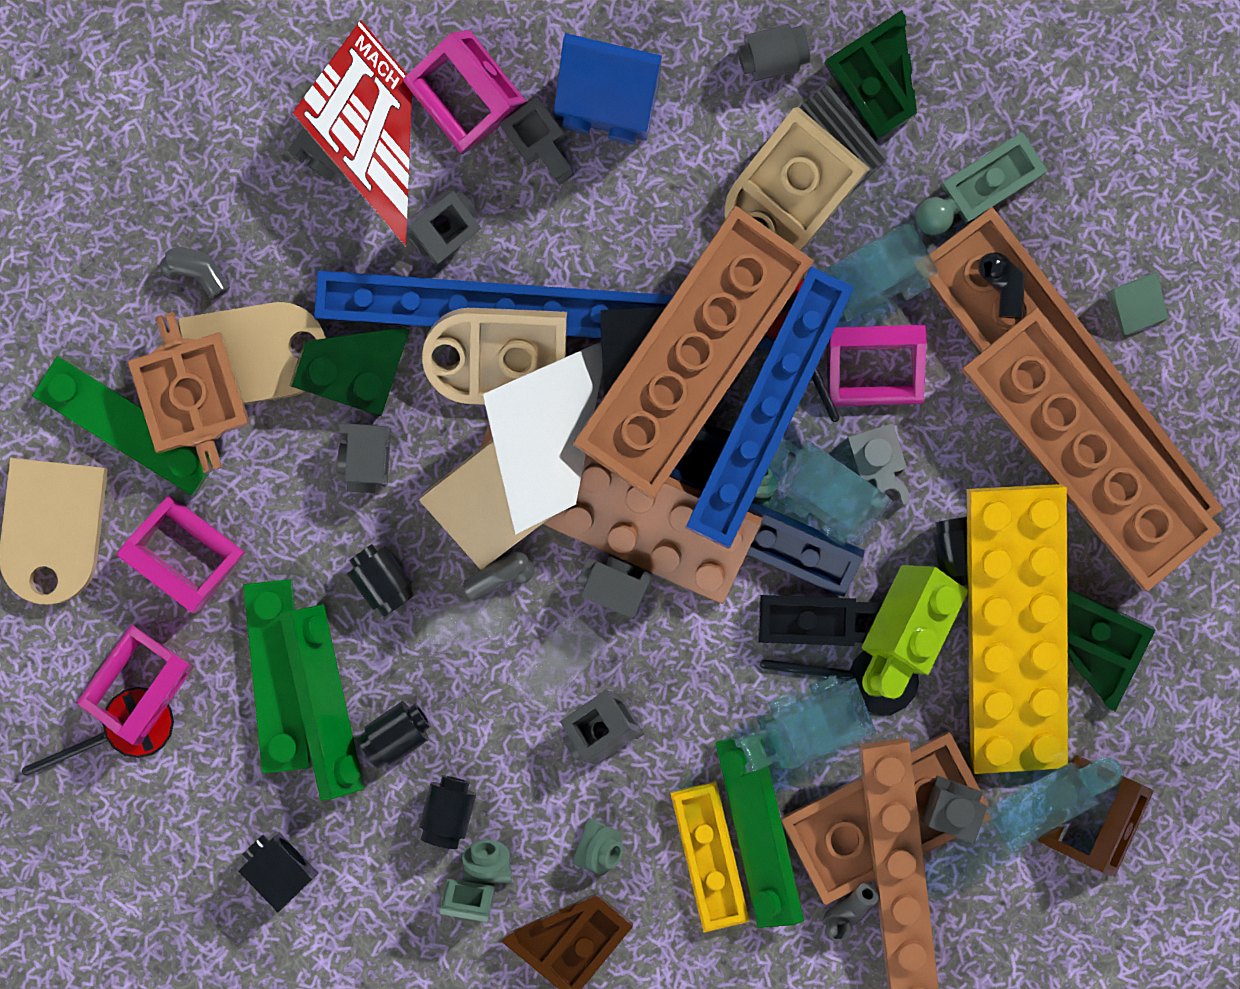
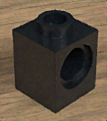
(276, 870)

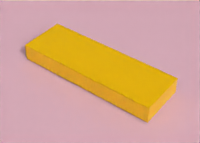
(709, 856)

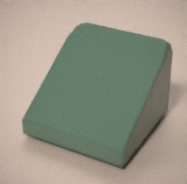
(1138, 304)
(467, 900)

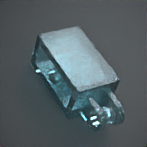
(883, 271)
(830, 492)
(808, 726)
(1053, 802)

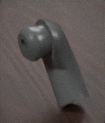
(194, 264)
(511, 567)
(849, 912)

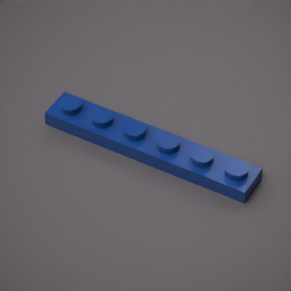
(769, 407)

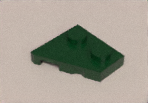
(877, 76)
(351, 368)
(1105, 645)

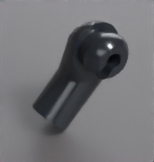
(1007, 280)

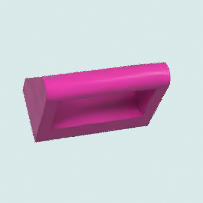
(481, 74)
(871, 339)
(165, 576)
(155, 698)

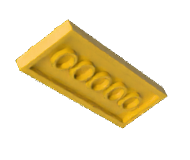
(1017, 628)

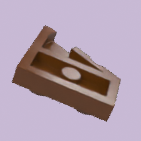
(571, 941)

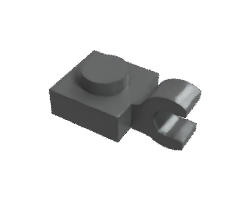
(536, 136)

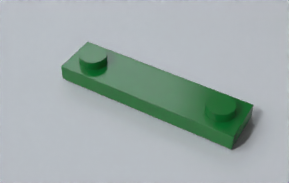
(116, 423)
(322, 702)
(277, 707)
(760, 838)

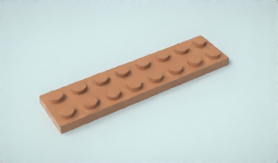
(976, 310)

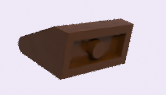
(1116, 831)

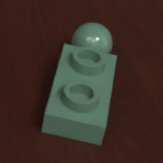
(982, 185)

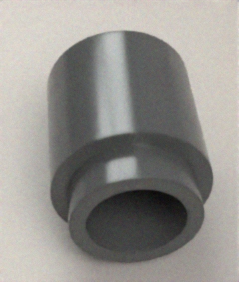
(774, 52)

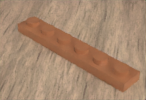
(898, 864)

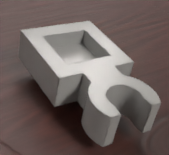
(878, 457)

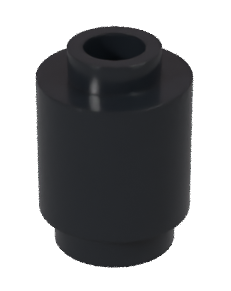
(952, 548)
(380, 579)
(394, 734)
(447, 812)

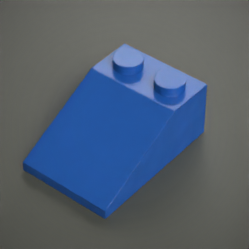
(606, 88)

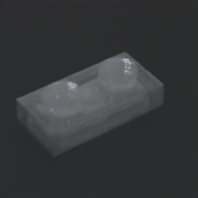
(465, 626)
(558, 663)

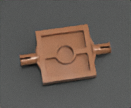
(188, 392)

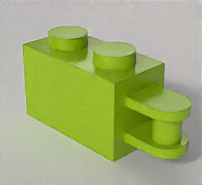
(910, 628)

